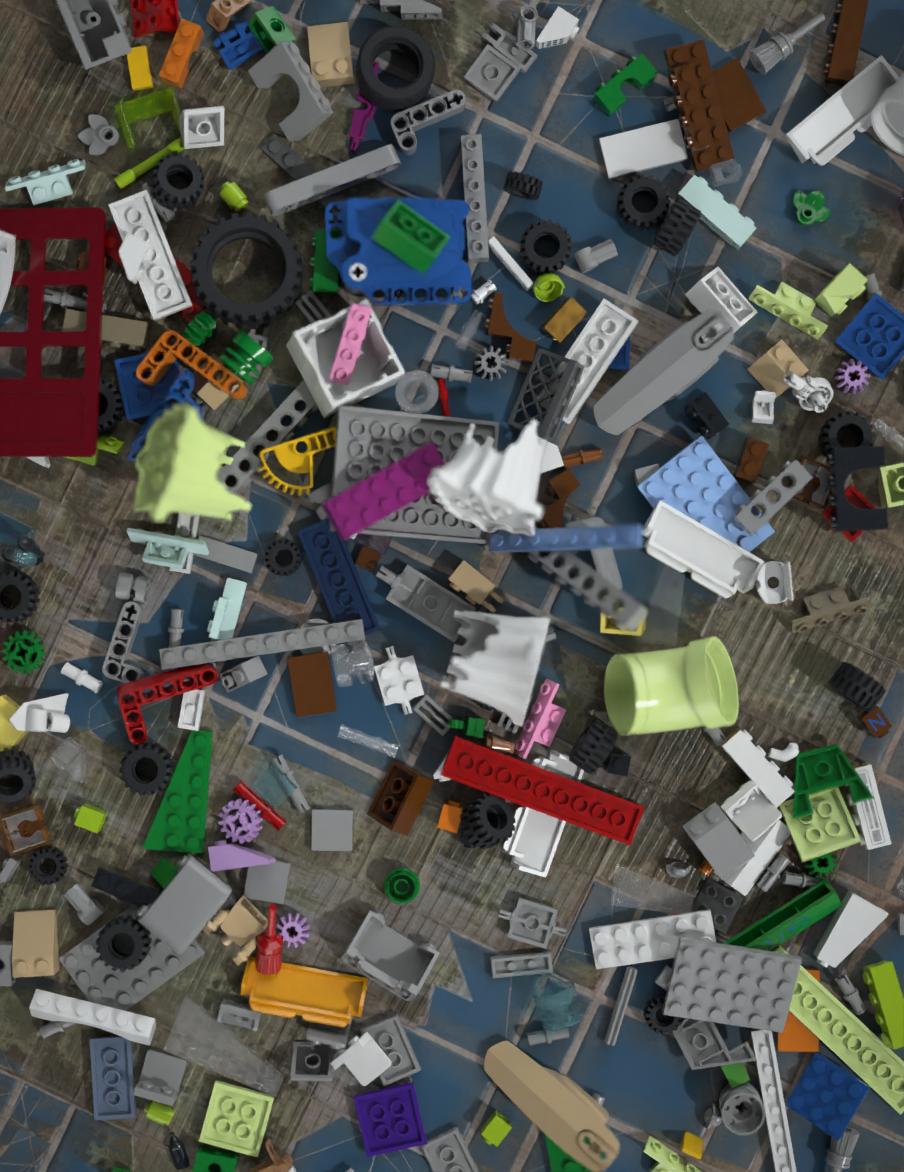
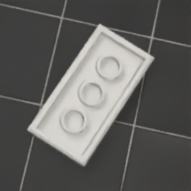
(643, 149)

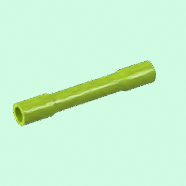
(132, 174)

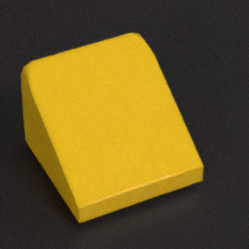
(692, 1145)

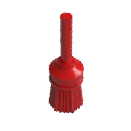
(269, 947)

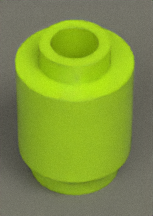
(233, 196)
(159, 1112)

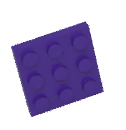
(390, 1119)

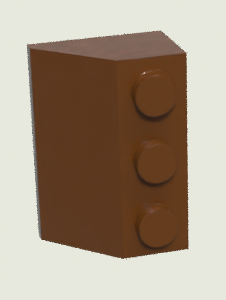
(400, 798)

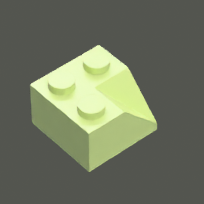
(845, 285)
(891, 485)

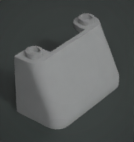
(603, 558)
(185, 905)
(389, 957)

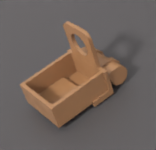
(275, 1164)

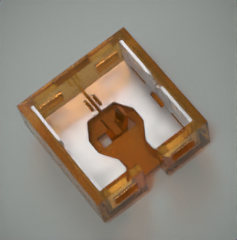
(16, 832)

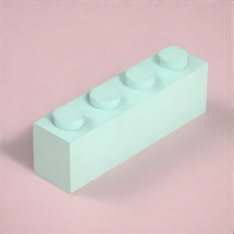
(716, 212)

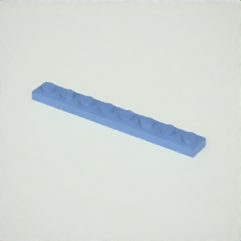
(568, 539)

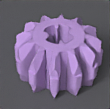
(856, 384)
(300, 928)

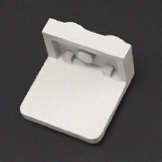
(751, 810)
(363, 1059)

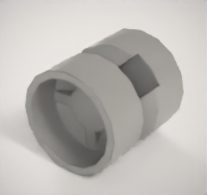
(319, 496)
(132, 587)

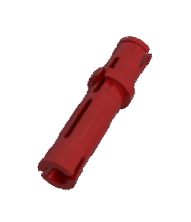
(267, 812)

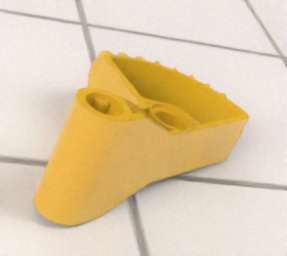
(299, 462)

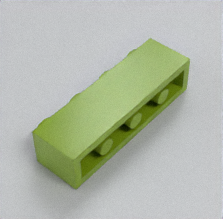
(887, 1000)

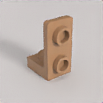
(222, 10)

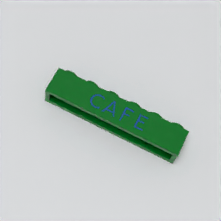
(789, 918)

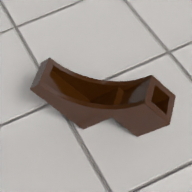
(520, 348)
(562, 487)

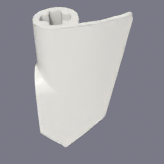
(42, 715)

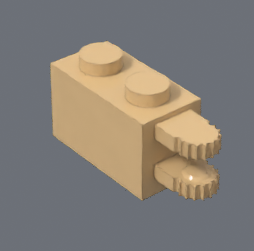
(474, 585)

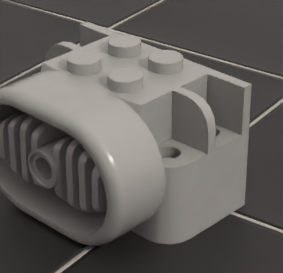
(96, 40)

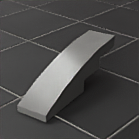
(409, 8)

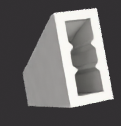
(848, 929)

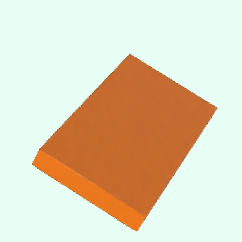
(796, 1035)

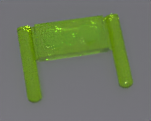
(144, 108)

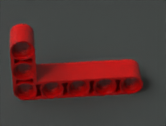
(159, 692)

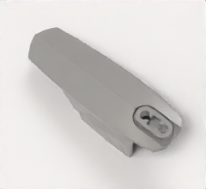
(664, 372)

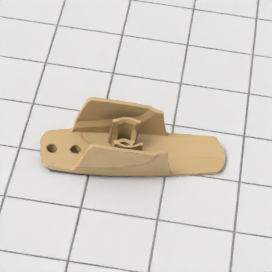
(554, 1105)

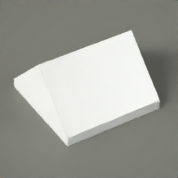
(202, 127)

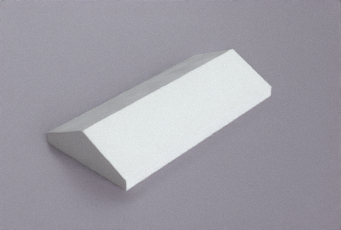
(764, 850)

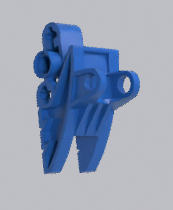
(175, 391)

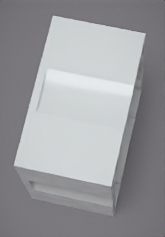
(314, 355)

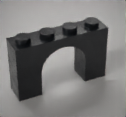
(842, 464)

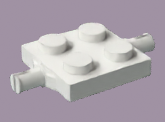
(399, 680)

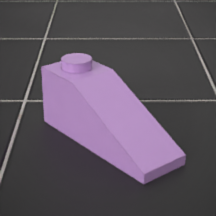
(232, 856)

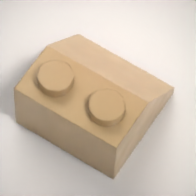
(774, 365)

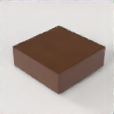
(368, 559)

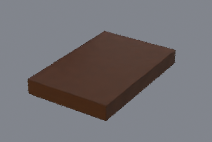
(737, 95)
(312, 683)

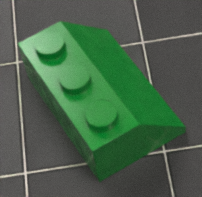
(410, 237)

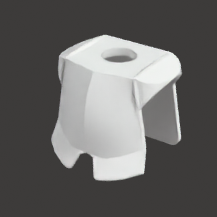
(783, 590)

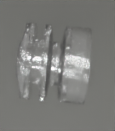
(427, 387)
(352, 663)

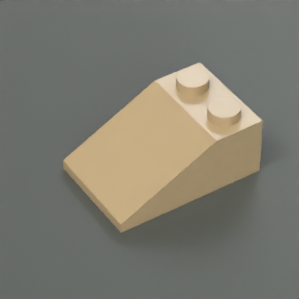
(331, 54)
(35, 944)

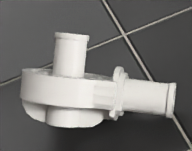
(811, 389)

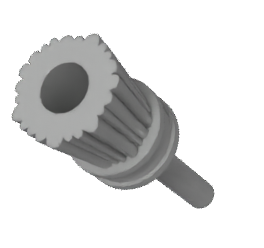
(780, 46)
(840, 1151)

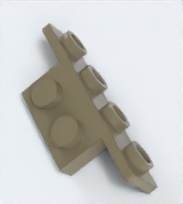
(828, 607)

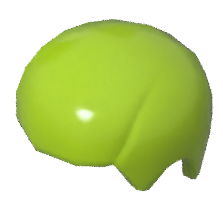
(548, 287)

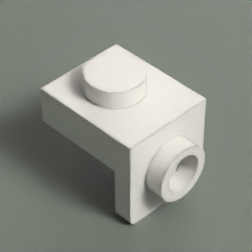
(763, 407)

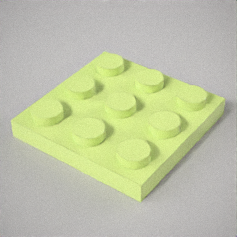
(825, 830)
(236, 1118)

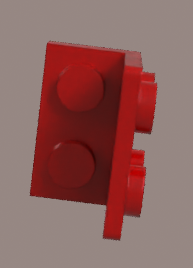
(154, 16)

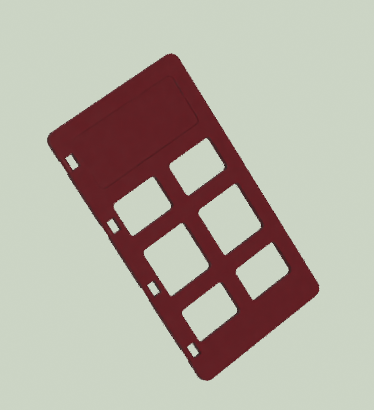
(54, 414)

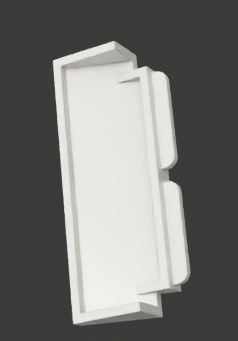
(833, 123)
(700, 551)
(535, 832)

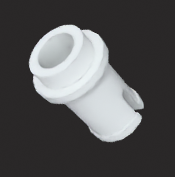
(483, 292)

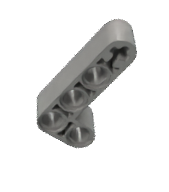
(430, 118)
(127, 642)

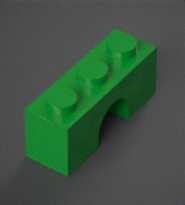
(638, 72)

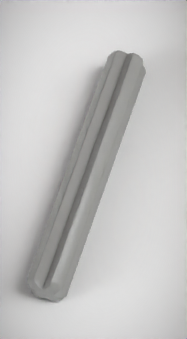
(620, 1006)

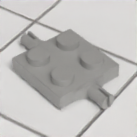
(532, 922)

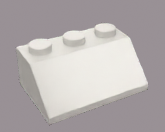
(720, 294)

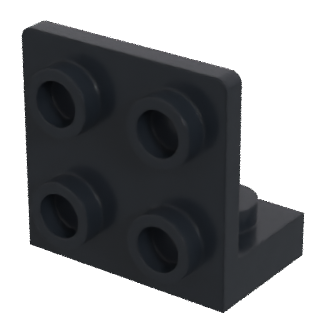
(706, 416)

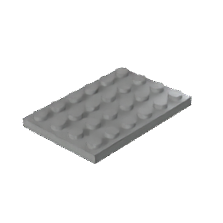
(731, 985)
(125, 988)

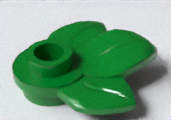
(811, 205)

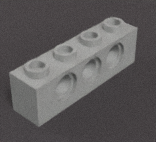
(799, 478)

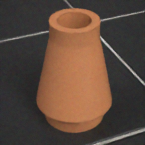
(499, 745)

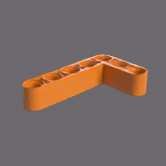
(195, 360)

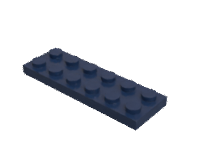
(337, 576)

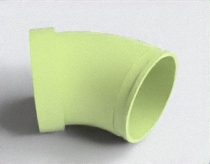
(672, 689)

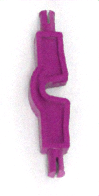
(361, 118)

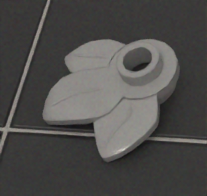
(96, 135)

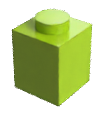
(90, 817)
(495, 1128)

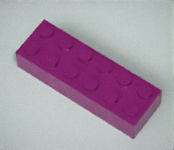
(382, 492)

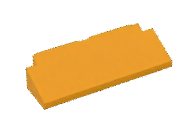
(305, 991)

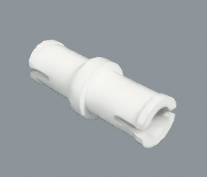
(81, 677)

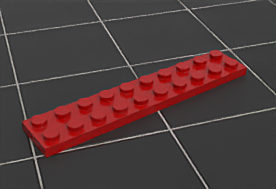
(542, 790)

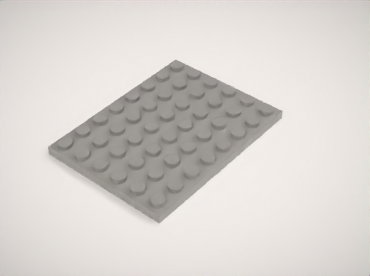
(376, 438)

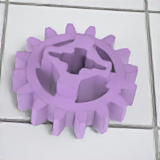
(244, 819)

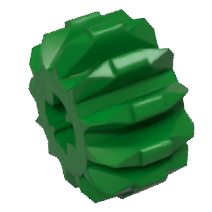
(200, 329)
(818, 869)

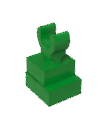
(472, 726)

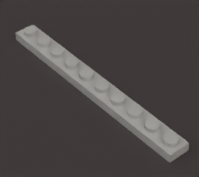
(262, 644)

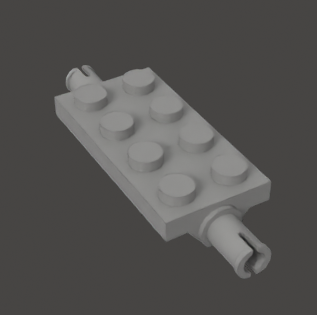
(426, 600)

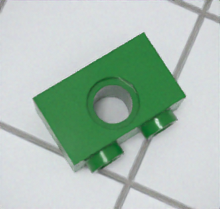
(270, 28)
(205, 1156)

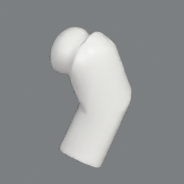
(785, 755)

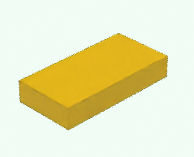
(139, 68)

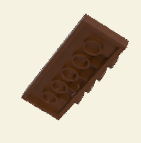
(698, 104)

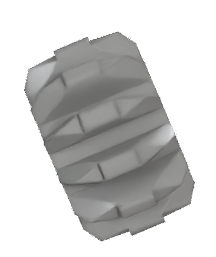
(491, 371)

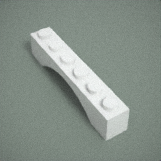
(120, 1022)

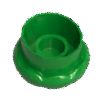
(401, 885)

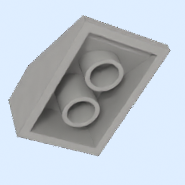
(718, 840)

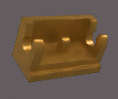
(563, 319)

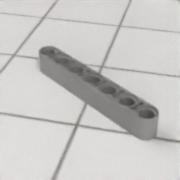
(332, 180)

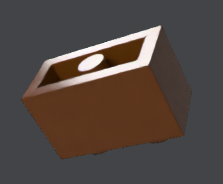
(750, 460)

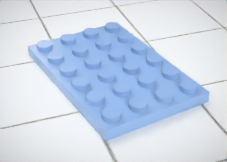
(704, 491)

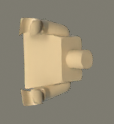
(240, 925)

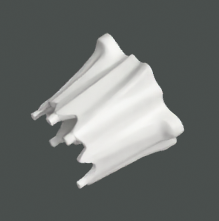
(493, 487)
(498, 660)

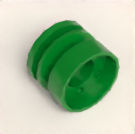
(245, 357)

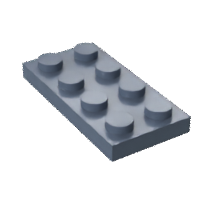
(112, 1077)

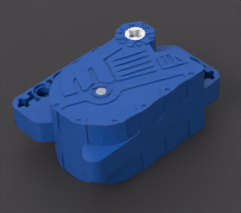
(381, 268)

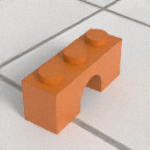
(176, 62)

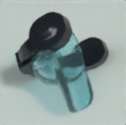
(27, 553)

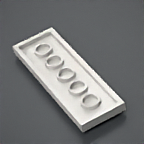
(162, 280)
(595, 350)
(648, 938)

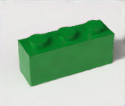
(325, 276)

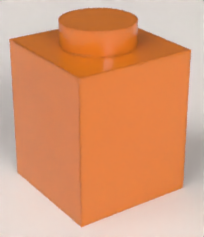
(450, 816)

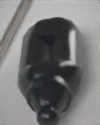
(178, 1153)

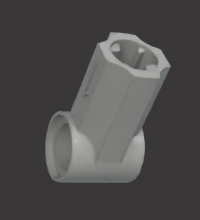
(525, 27)
(590, 257)
(87, 908)

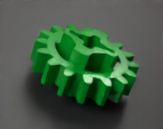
(21, 645)

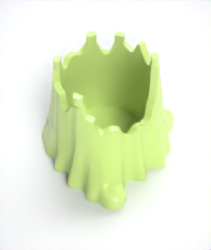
(181, 467)

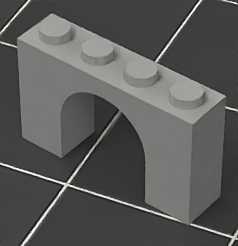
(312, 105)

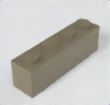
(115, 330)

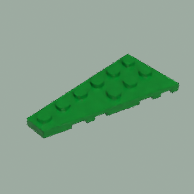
(183, 811)

